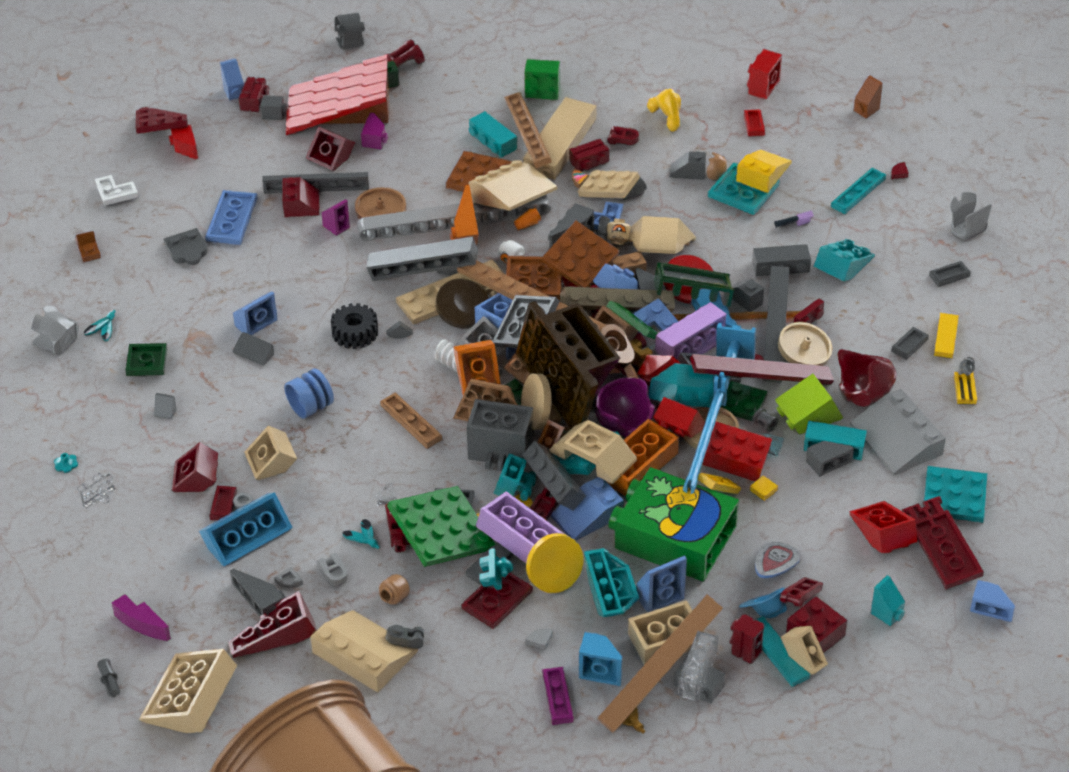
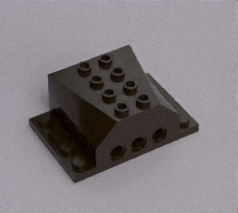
(571, 356)

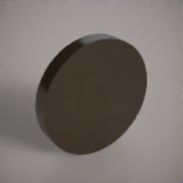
(457, 302)

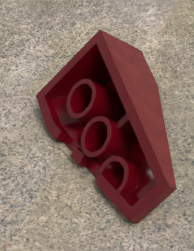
(284, 626)

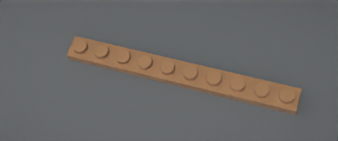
(505, 285)

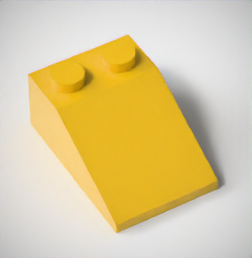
(761, 170)

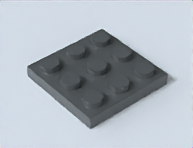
(512, 324)

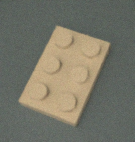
(608, 184)

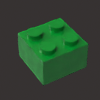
(542, 79)

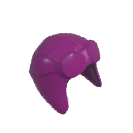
(624, 405)

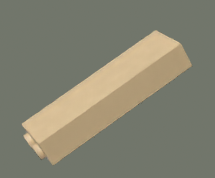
(564, 132)

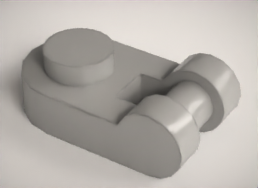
(334, 574)

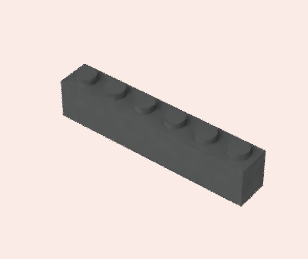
(422, 258)

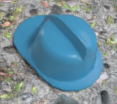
(767, 605)

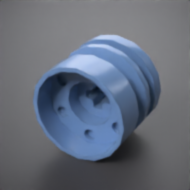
(309, 393)

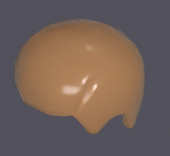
(716, 167)

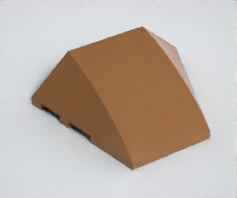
(483, 391)

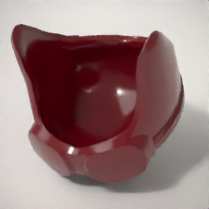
(865, 377)

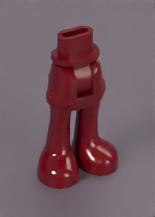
(407, 52)

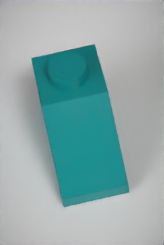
(887, 602)

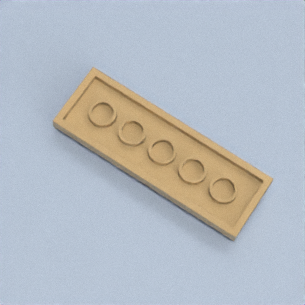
(420, 303)

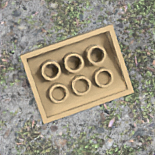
(510, 186)
(360, 649)
(189, 690)

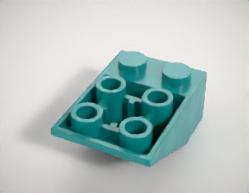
(843, 259)

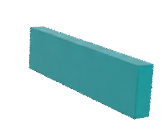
(858, 190)
(777, 653)

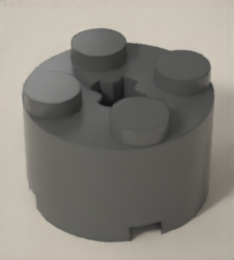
(349, 30)

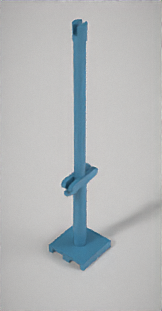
(729, 343)

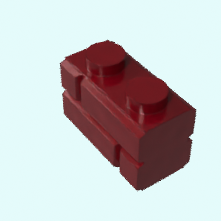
(252, 94)
(589, 155)
(747, 638)

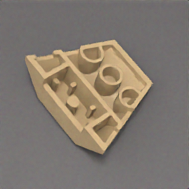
(660, 235)

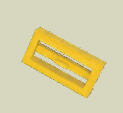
(964, 378)

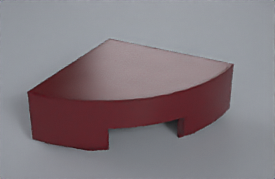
(899, 171)

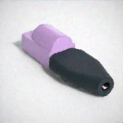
(800, 219)

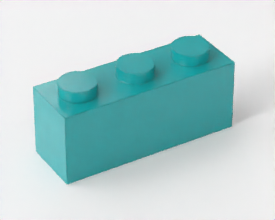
(492, 134)
(818, 432)

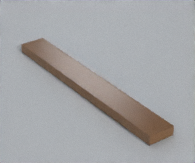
(528, 130)
(659, 664)

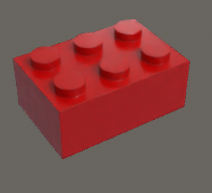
(737, 451)

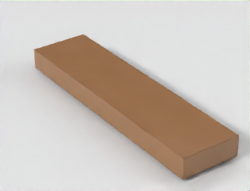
(411, 420)

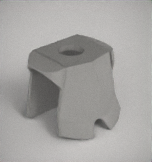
(964, 215)
(55, 330)

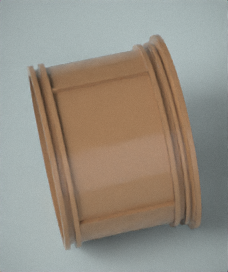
(313, 731)

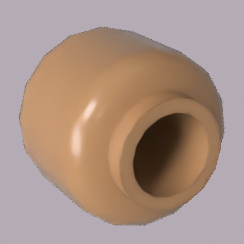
(394, 589)

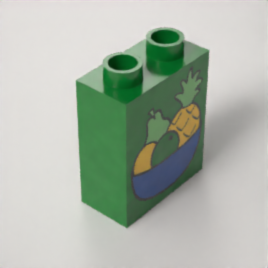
(668, 523)

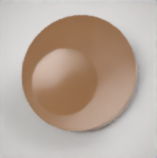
(379, 202)

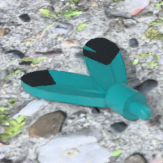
(104, 324)
(365, 537)

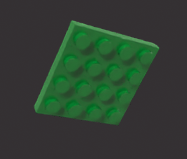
(440, 526)

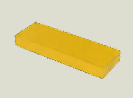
(946, 335)
(719, 483)

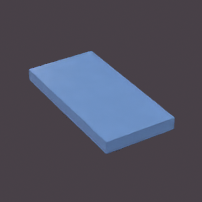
(231, 217)

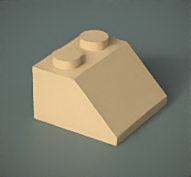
(270, 453)

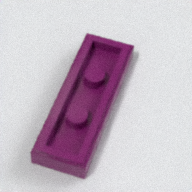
(557, 695)

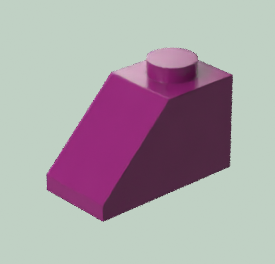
(374, 133)
(336, 218)

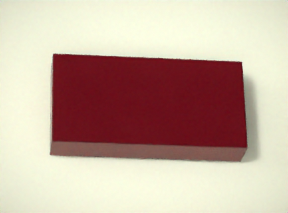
(222, 502)

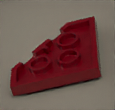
(157, 120)

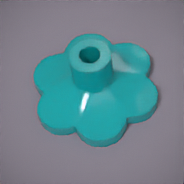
(65, 463)

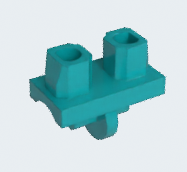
(497, 569)

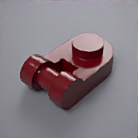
(623, 135)

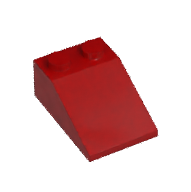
(885, 526)

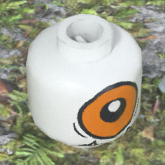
(510, 248)

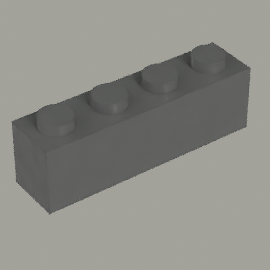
(554, 475)

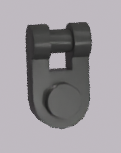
(405, 636)

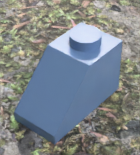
(231, 78)
(992, 601)

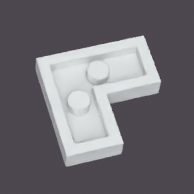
(112, 193)

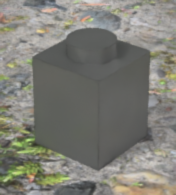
(273, 107)

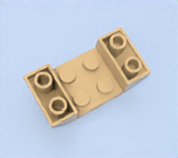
(597, 446)

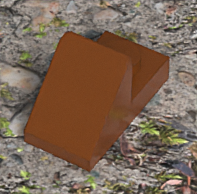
(87, 246)

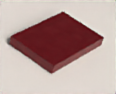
(495, 605)

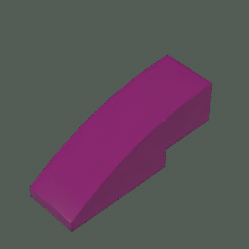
(140, 618)

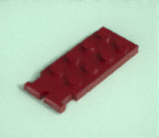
(944, 544)

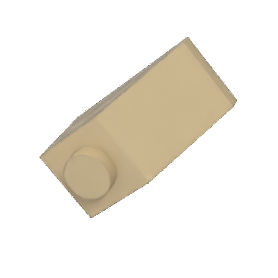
(804, 648)

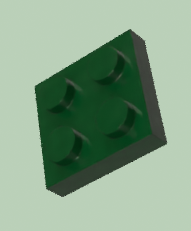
(146, 359)
(744, 400)

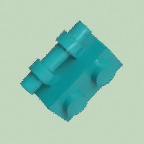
(511, 475)

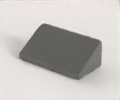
(254, 349)

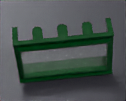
(694, 278)

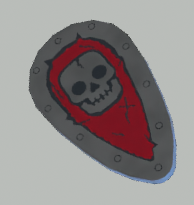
(775, 559)

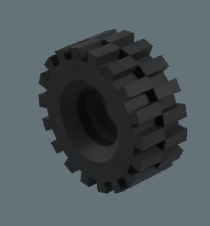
(354, 335)

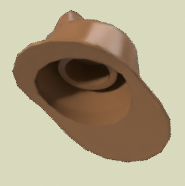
(619, 342)

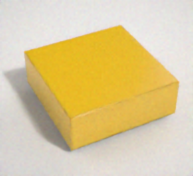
(763, 488)

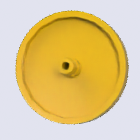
(554, 563)

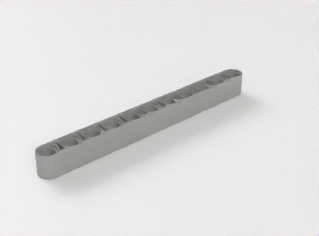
(438, 219)

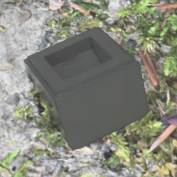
(164, 406)

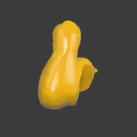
(670, 105)

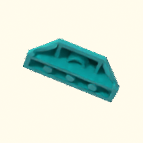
(683, 386)
(610, 583)

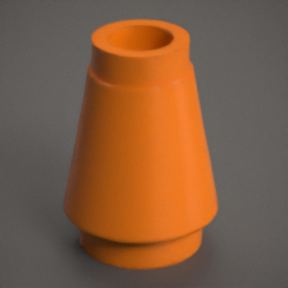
(527, 219)

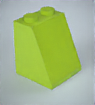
(807, 403)

